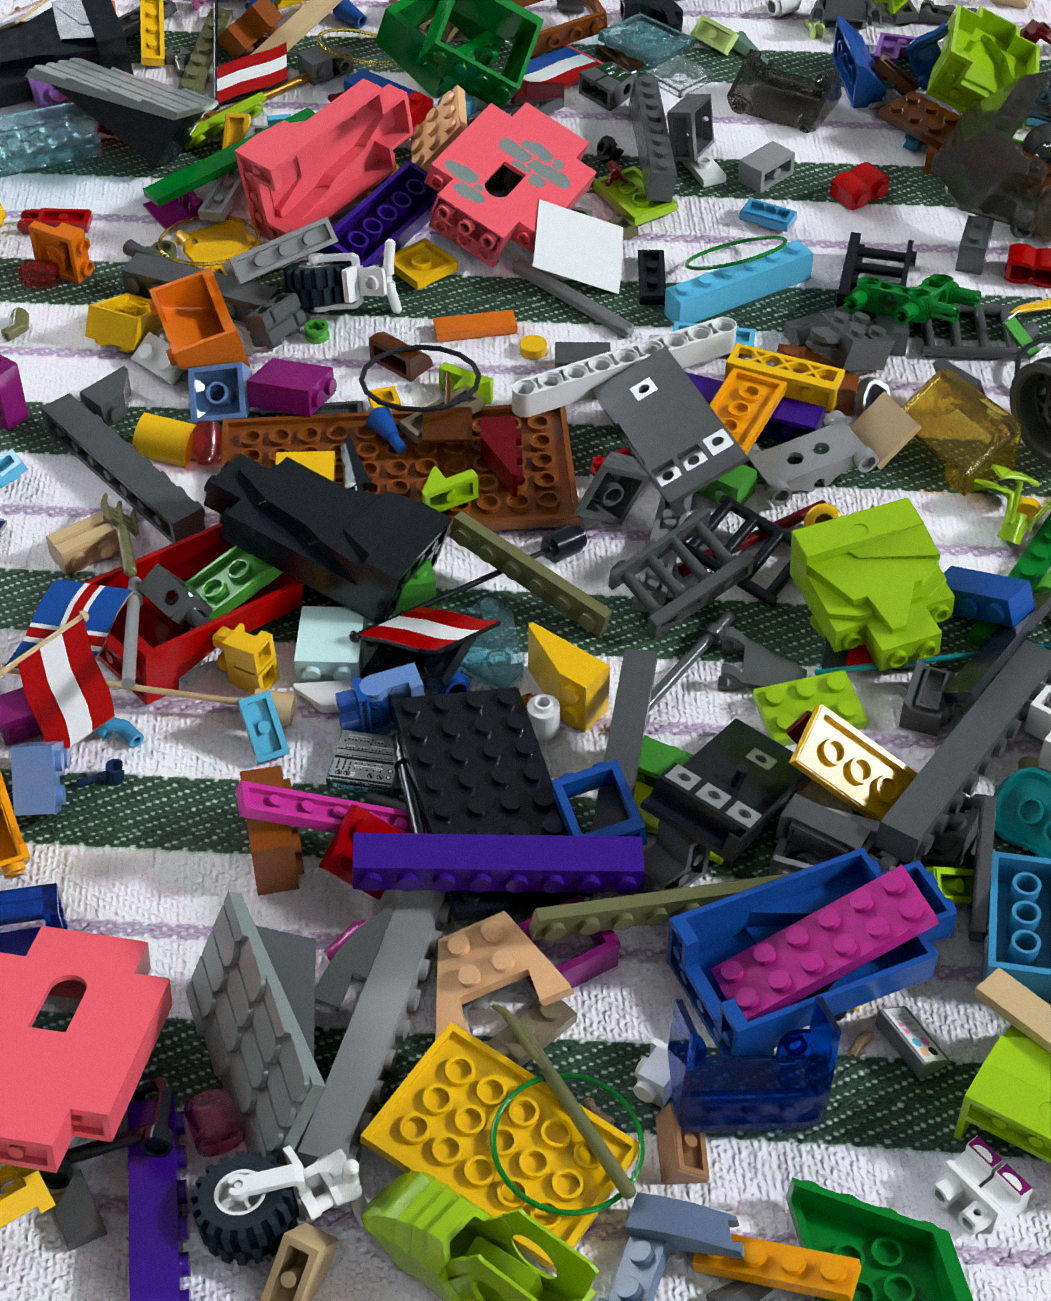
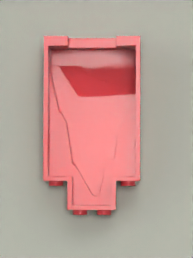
(323, 163)

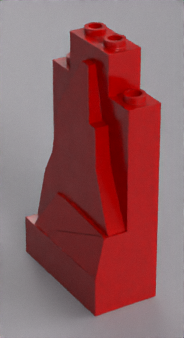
(167, 648)

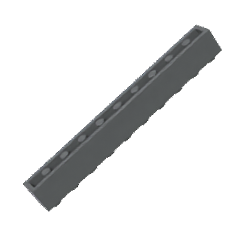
(965, 755)

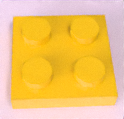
(423, 264)

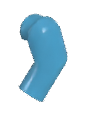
(123, 728)

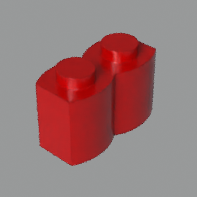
(859, 186)
(1028, 265)

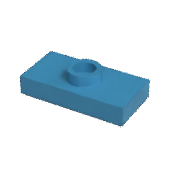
(768, 215)

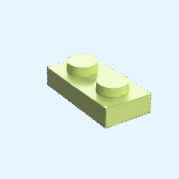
(714, 35)

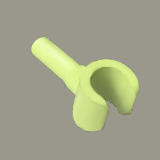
(815, 28)

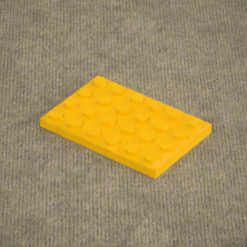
(444, 1123)

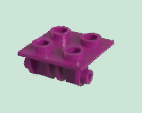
(175, 210)

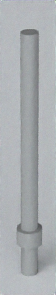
(131, 633)

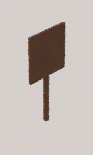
(448, 424)

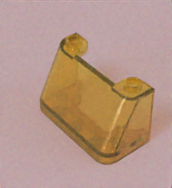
(964, 429)

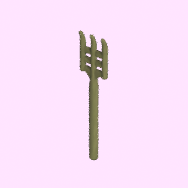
(124, 525)
(569, 1104)

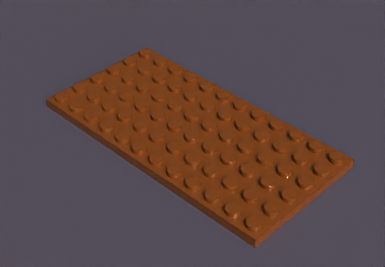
(542, 501)

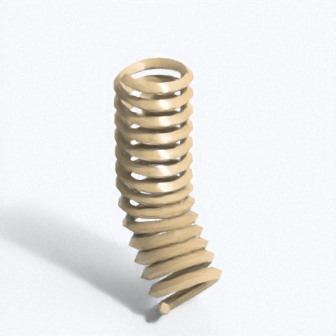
(863, 1038)
(590, 1105)

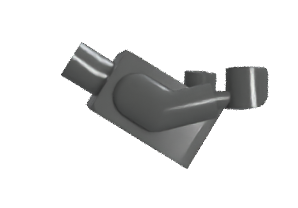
(853, 11)

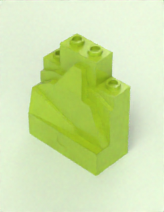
(874, 582)
(1012, 1095)

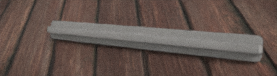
(573, 298)

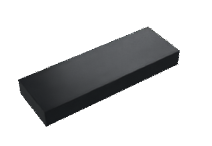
(651, 277)

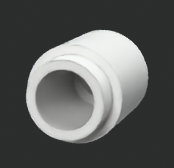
(782, 7)
(544, 716)

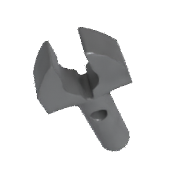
(178, 60)

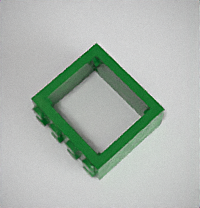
(404, 41)
(477, 80)

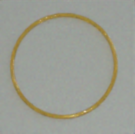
(347, 57)
(203, 263)

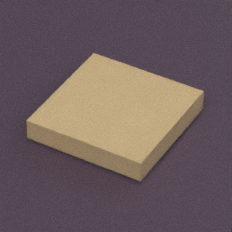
(885, 428)

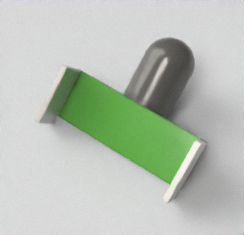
(1023, 334)

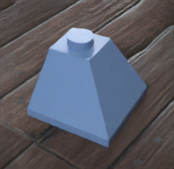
(219, 392)

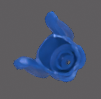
(924, 53)

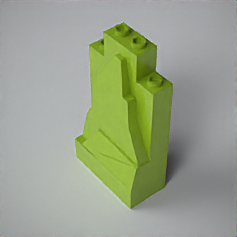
(980, 58)

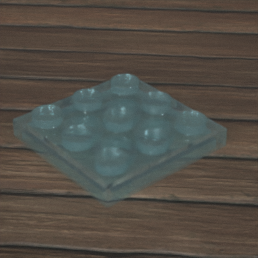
(646, 39)

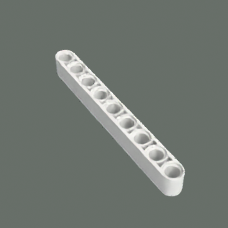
(577, 380)

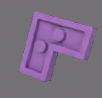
(893, 46)

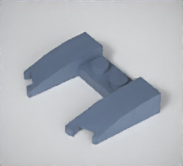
(665, 1224)

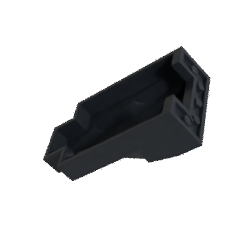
(62, 32)
(325, 535)

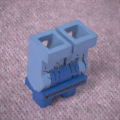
(372, 699)

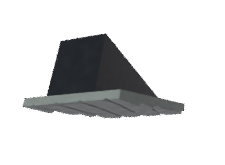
(137, 110)

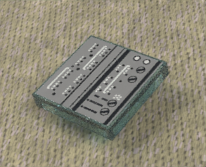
(363, 763)

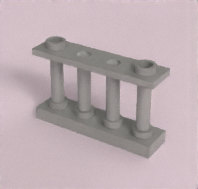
(281, 251)

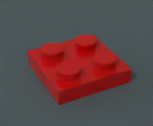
(339, 855)

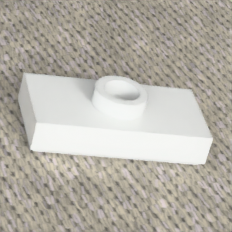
(706, 170)

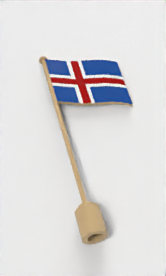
(103, 604)

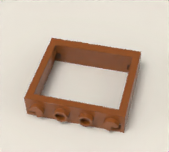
(572, 30)

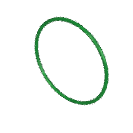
(736, 262)
(525, 1198)

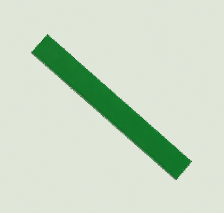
(205, 169)

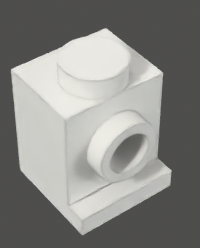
(654, 1075)

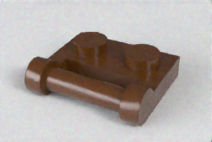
(888, 70)

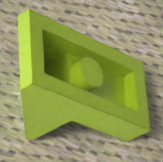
(462, 377)
(449, 492)

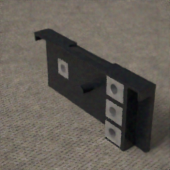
(724, 790)

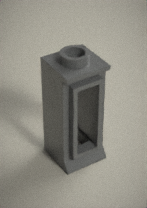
(820, 829)

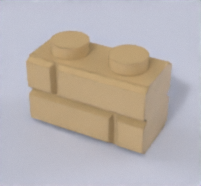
(83, 543)

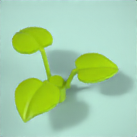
(1014, 523)

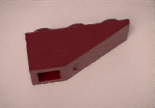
(500, 452)

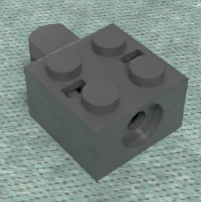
(851, 341)

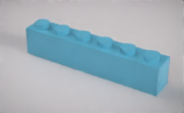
(738, 284)

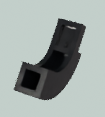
(664, 11)

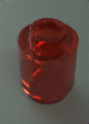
(39, 273)
(207, 442)

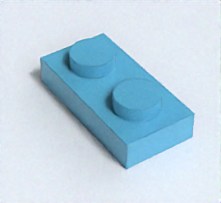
(263, 726)

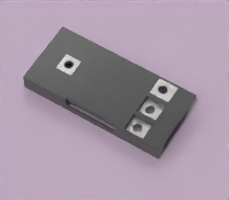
(669, 427)

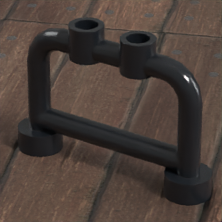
(154, 1138)

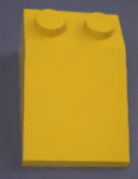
(121, 321)
(570, 676)

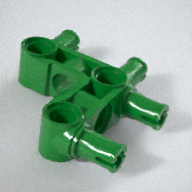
(915, 304)

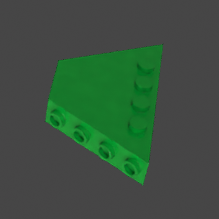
(897, 1253)

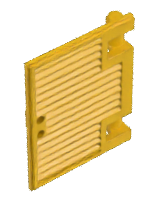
(215, 243)

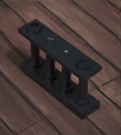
(854, 266)

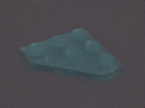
(496, 654)

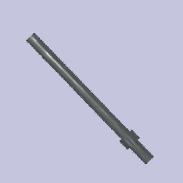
(710, 636)

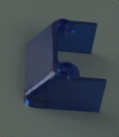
(753, 1091)

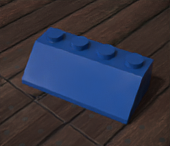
(856, 66)

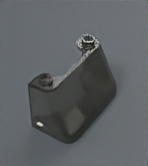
(782, 95)

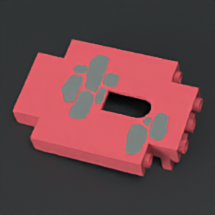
(527, 144)

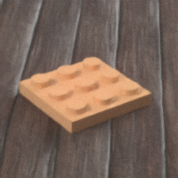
(439, 128)

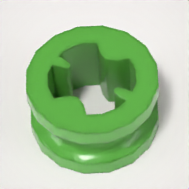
(316, 331)

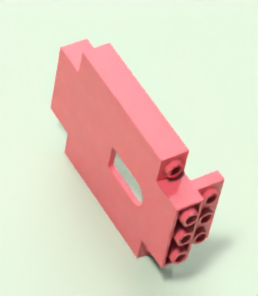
(82, 1077)

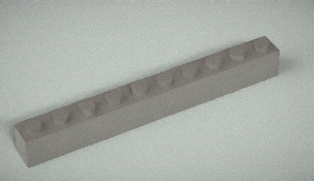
(377, 1027)

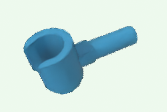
(911, 143)

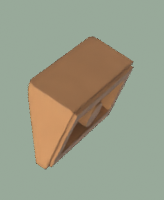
(680, 1152)

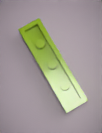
(215, 125)

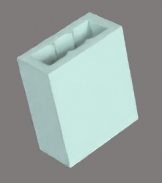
(325, 646)

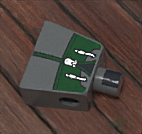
(607, 84)
(185, 608)

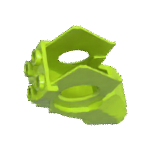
(432, 1226)

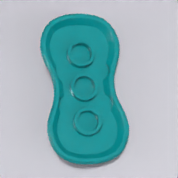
(1025, 810)

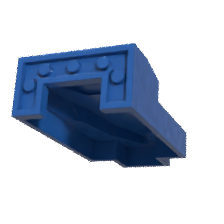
(735, 923)

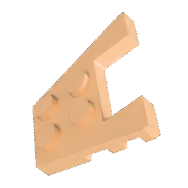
(485, 960)

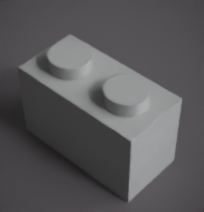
(766, 166)

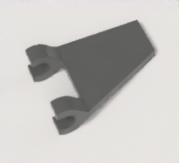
(759, 667)

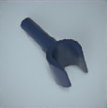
(112, 775)

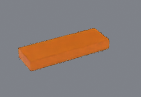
(475, 325)

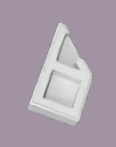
(322, 693)

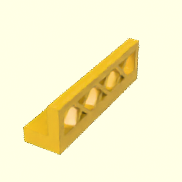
(802, 387)

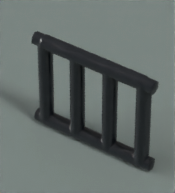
(751, 521)

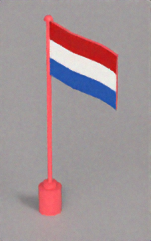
(560, 66)

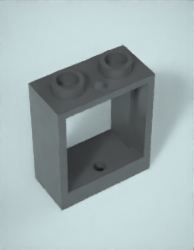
(688, 118)

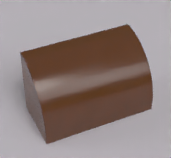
(405, 364)

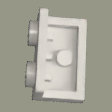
(153, 357)

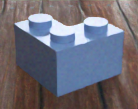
(36, 777)

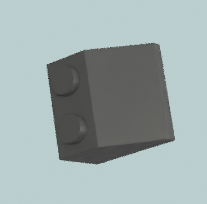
(613, 489)

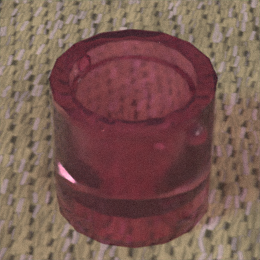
(214, 1122)

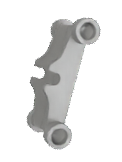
(783, 476)

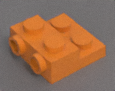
(62, 246)

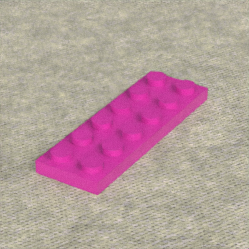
(826, 945)

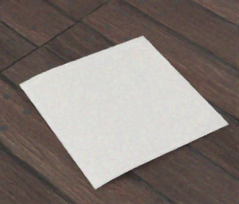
(578, 247)

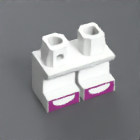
(983, 1187)

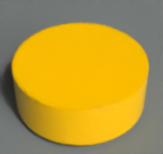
(533, 347)
(1028, 507)

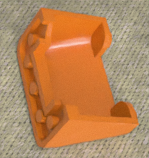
(197, 322)

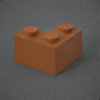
(250, 29)

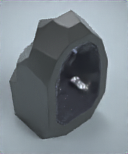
(867, 392)

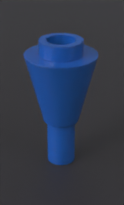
(383, 424)

